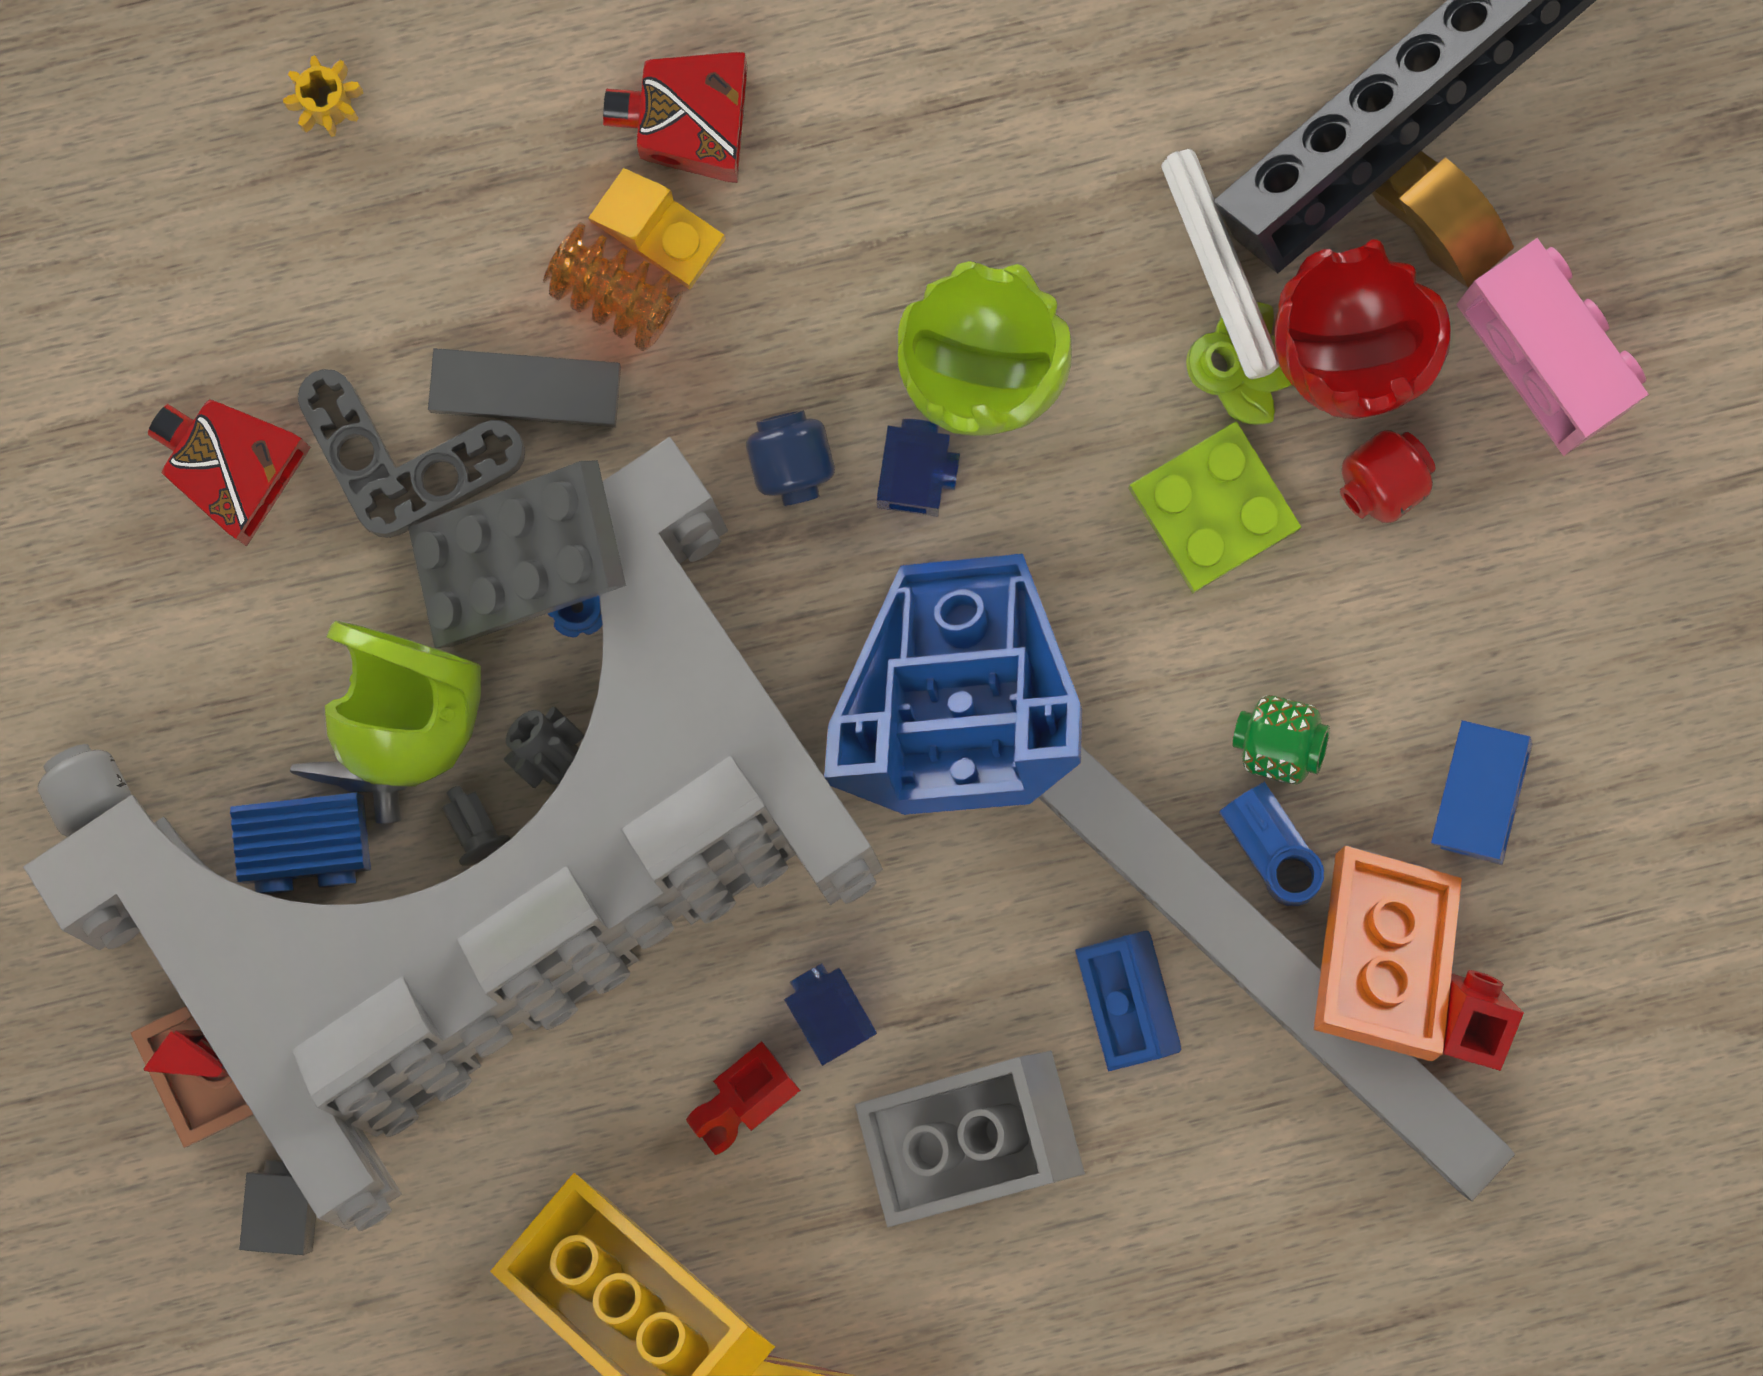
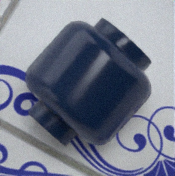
(790, 457)

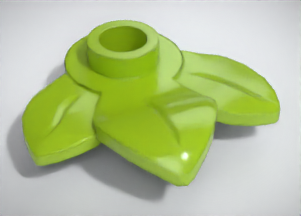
(1242, 397)

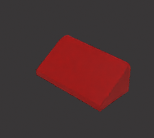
(186, 1054)

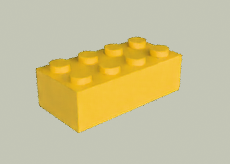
(623, 1294)

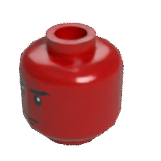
(1387, 476)

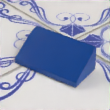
(1128, 1000)

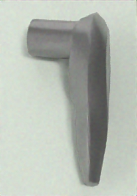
(334, 773)

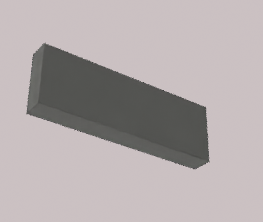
(524, 387)

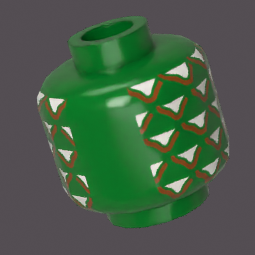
(1281, 739)

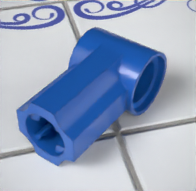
(1270, 840)

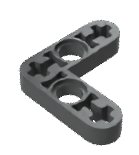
(382, 473)

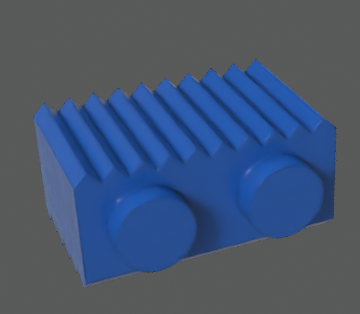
(300, 840)

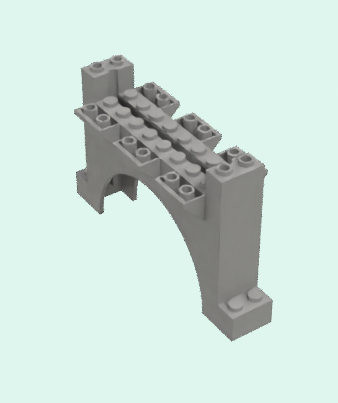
(381, 1005)

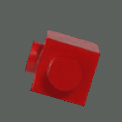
(1480, 1020)

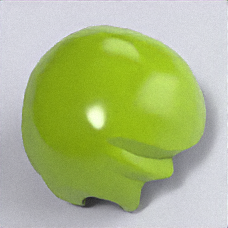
(984, 350)

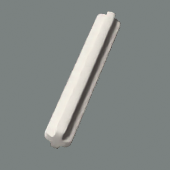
(1220, 264)

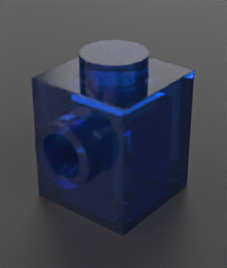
(916, 468)

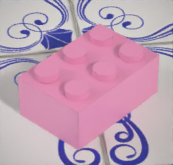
(1552, 345)

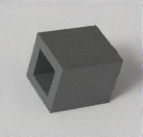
(276, 1213)

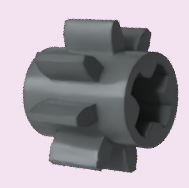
(542, 746)

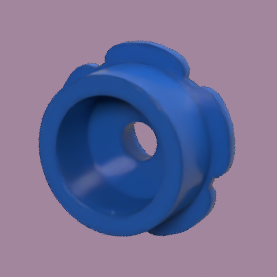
(572, 623)

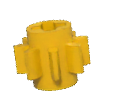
(338, 100)

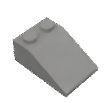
(969, 1138)

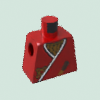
(686, 113)
(228, 463)

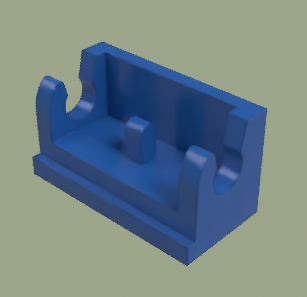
(1482, 792)

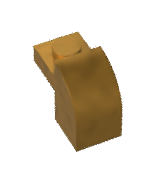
(1448, 216)

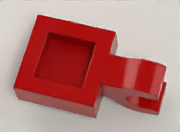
(748, 1094)

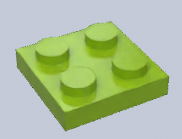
(1214, 507)

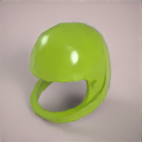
(404, 707)

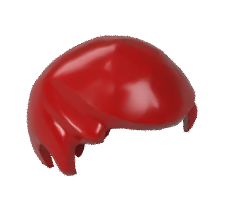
(1360, 332)

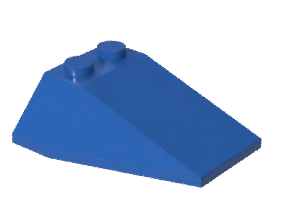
(956, 694)

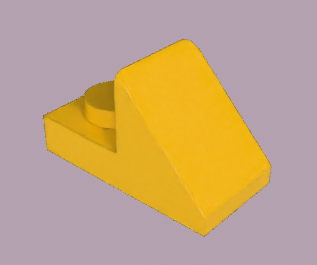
(657, 227)

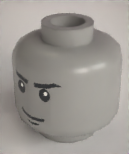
(81, 787)

